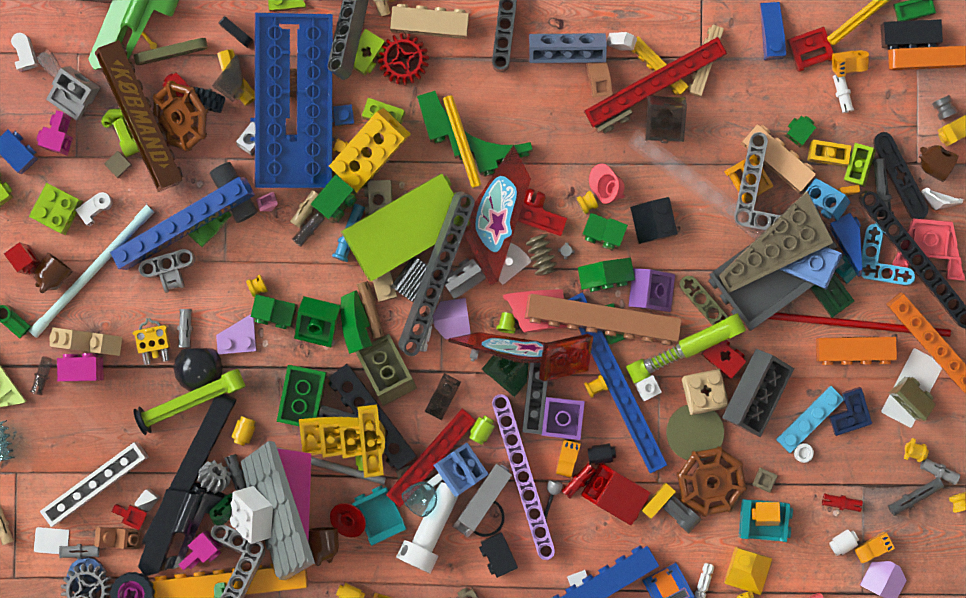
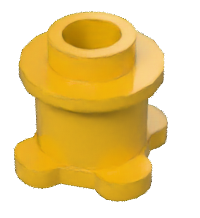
(916, 451)

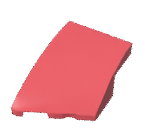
(518, 303)

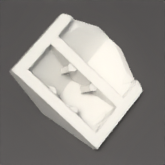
(938, 200)

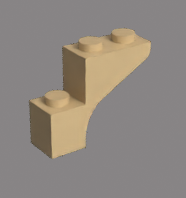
(85, 341)

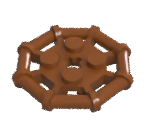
(188, 116)
(703, 474)

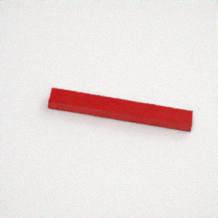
(432, 454)

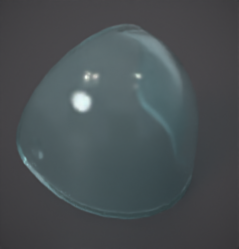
(420, 498)

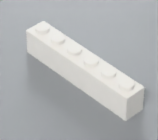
(94, 484)

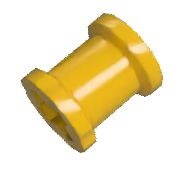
(596, 386)

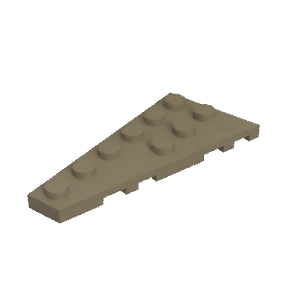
(788, 239)

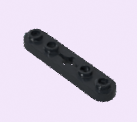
(909, 193)

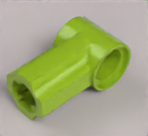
(126, 140)

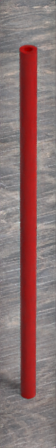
(849, 323)

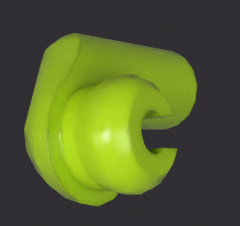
(111, 116)

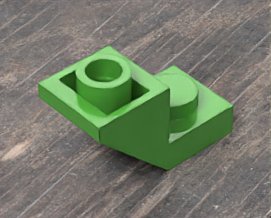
(209, 230)

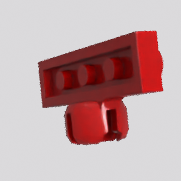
(536, 216)

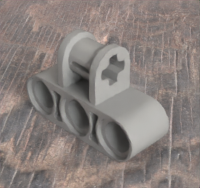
(170, 274)

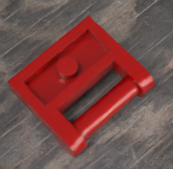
(808, 43)

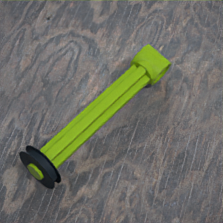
(228, 383)

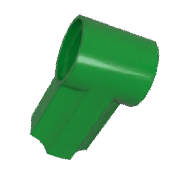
(14, 322)

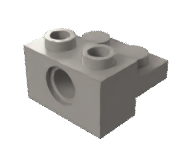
(72, 92)
(471, 277)

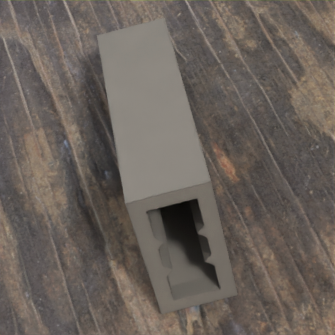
(482, 500)

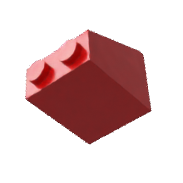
(615, 494)

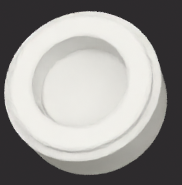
(803, 453)

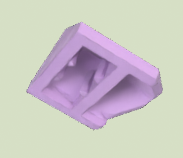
(452, 318)
(884, 579)

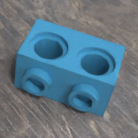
(828, 196)

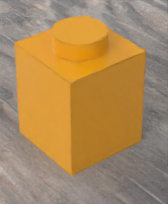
(766, 513)

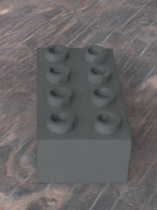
(758, 392)

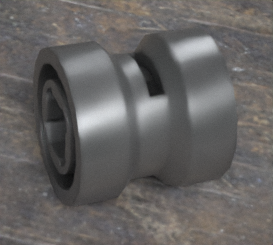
(944, 107)

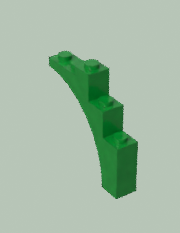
(440, 127)

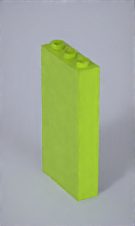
(401, 228)

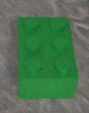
(335, 199)
(301, 394)

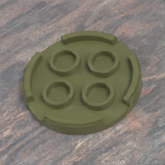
(694, 432)

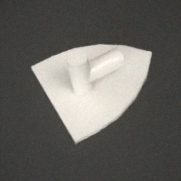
(514, 263)

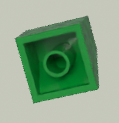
(317, 321)

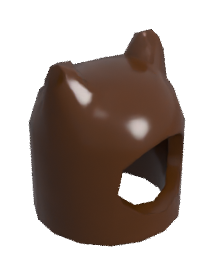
(937, 161)
(51, 273)
(323, 544)

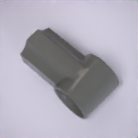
(685, 517)

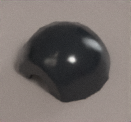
(197, 367)

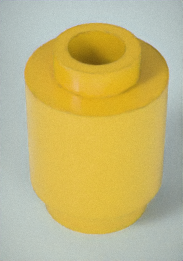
(243, 431)
(349, 591)

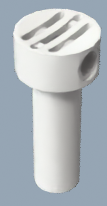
(419, 551)

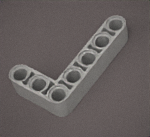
(753, 189)
(246, 557)

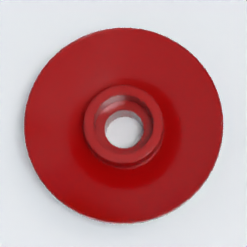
(348, 520)

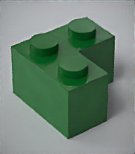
(605, 231)
(606, 274)
(273, 310)

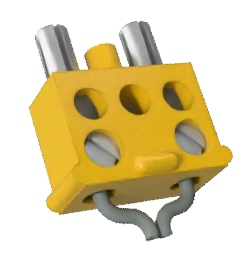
(147, 335)

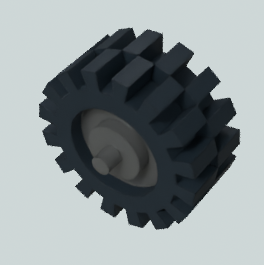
(210, 100)

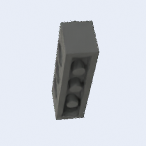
(534, 401)

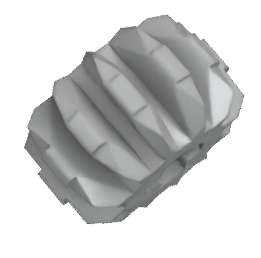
(214, 476)

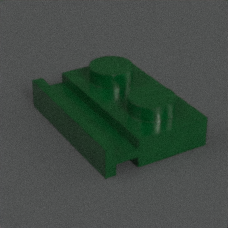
(834, 298)

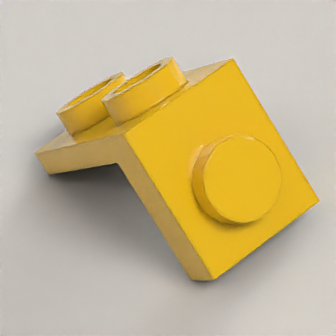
(953, 131)

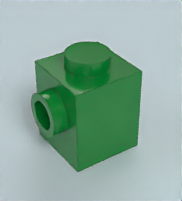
(800, 130)

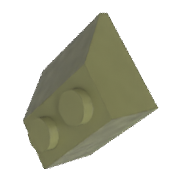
(913, 399)

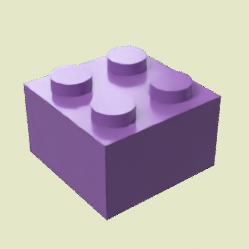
(563, 418)

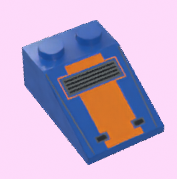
(668, 584)

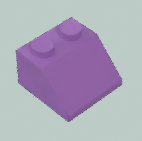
(652, 290)

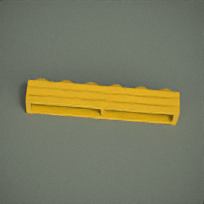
(654, 63)

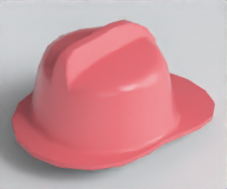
(606, 184)

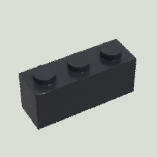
(911, 34)

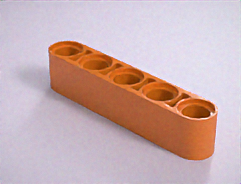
(927, 58)

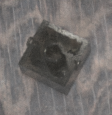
(665, 118)

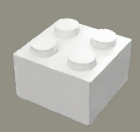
(251, 514)

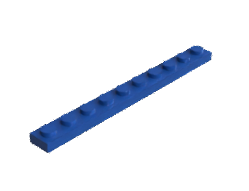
(624, 399)

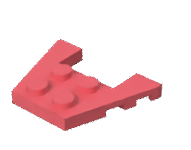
(936, 240)

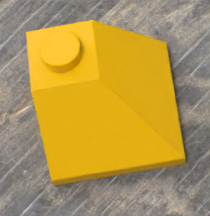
(748, 570)

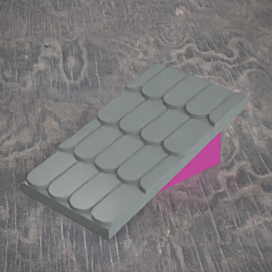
(285, 482)

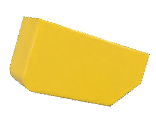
(658, 500)

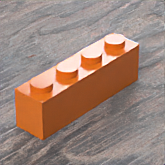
(856, 349)

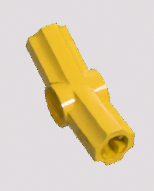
(225, 58)

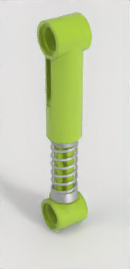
(688, 347)

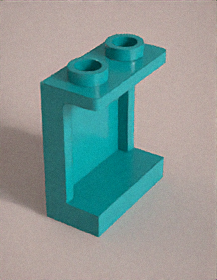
(380, 515)
(775, 533)

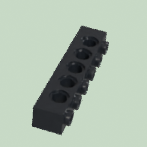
(359, 390)

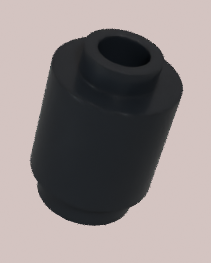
(601, 454)

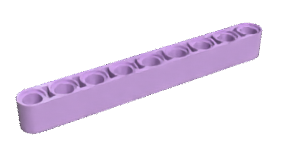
(527, 485)

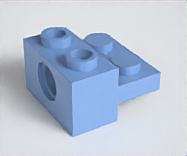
(461, 469)

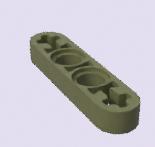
(170, 51)
(703, 308)

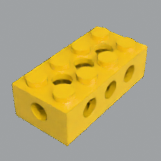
(357, 150)

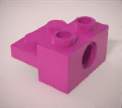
(56, 138)
(203, 548)

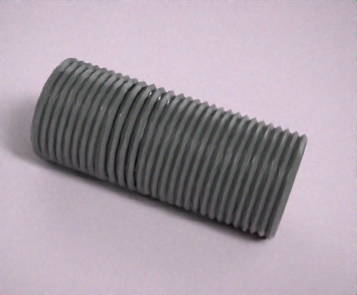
(224, 174)

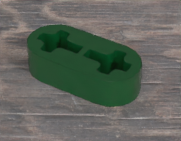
(222, 508)

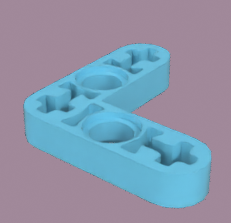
(874, 261)

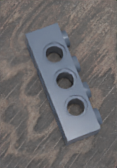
(567, 48)

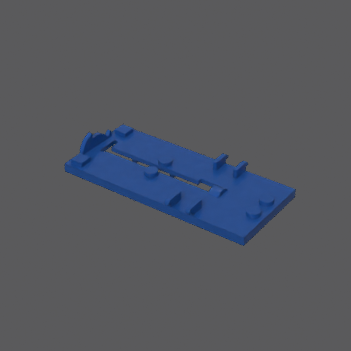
(304, 157)

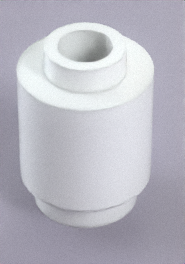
(844, 542)

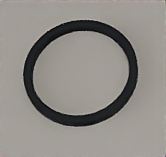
(497, 530)

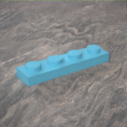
(810, 419)

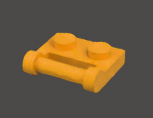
(764, 184)

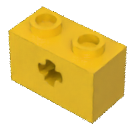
(829, 153)

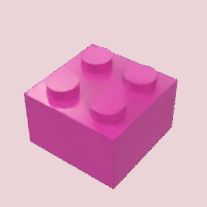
(83, 368)

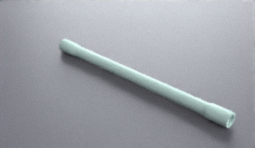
(43, 322)

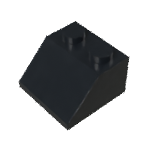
(654, 220)

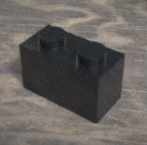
(498, 554)

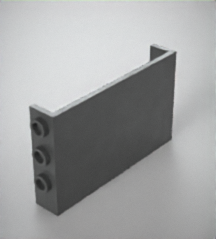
(763, 296)

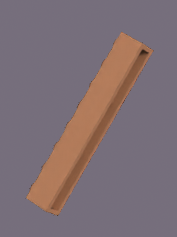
(602, 318)

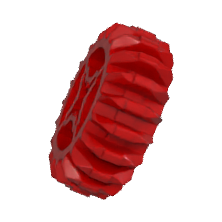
(411, 55)

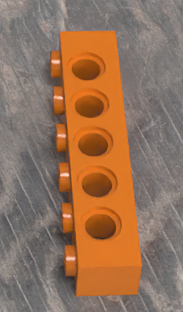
(929, 339)

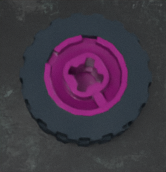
(132, 586)

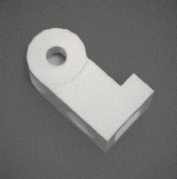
(25, 52)
(244, 140)
(94, 206)

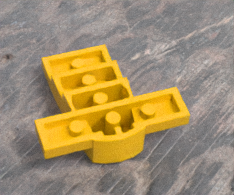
(347, 438)

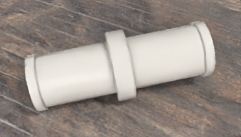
(843, 94)

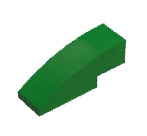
(354, 323)

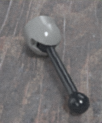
(553, 488)

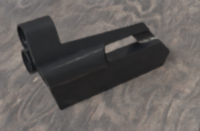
(177, 514)

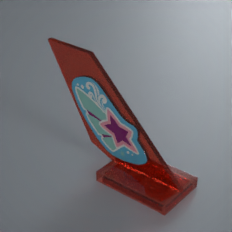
(497, 215)
(557, 357)

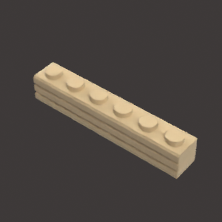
(701, 75)

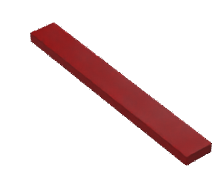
(655, 82)

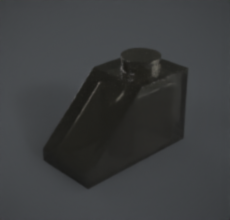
(231, 81)

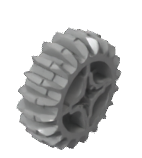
(102, 581)

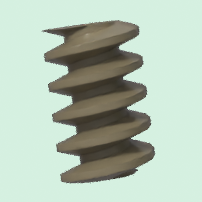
(541, 255)

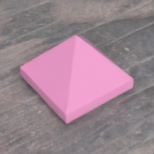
(267, 202)

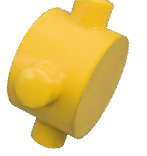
(339, 145)

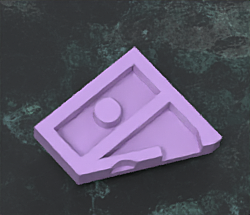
(238, 337)

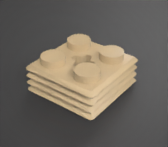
(698, 401)

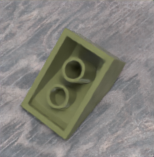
(386, 370)

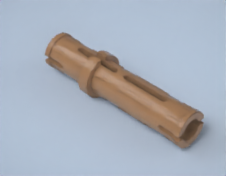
(370, 309)

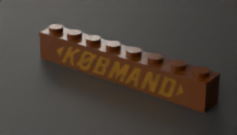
(138, 115)

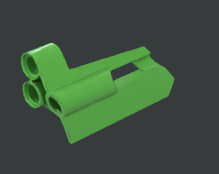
(124, 15)

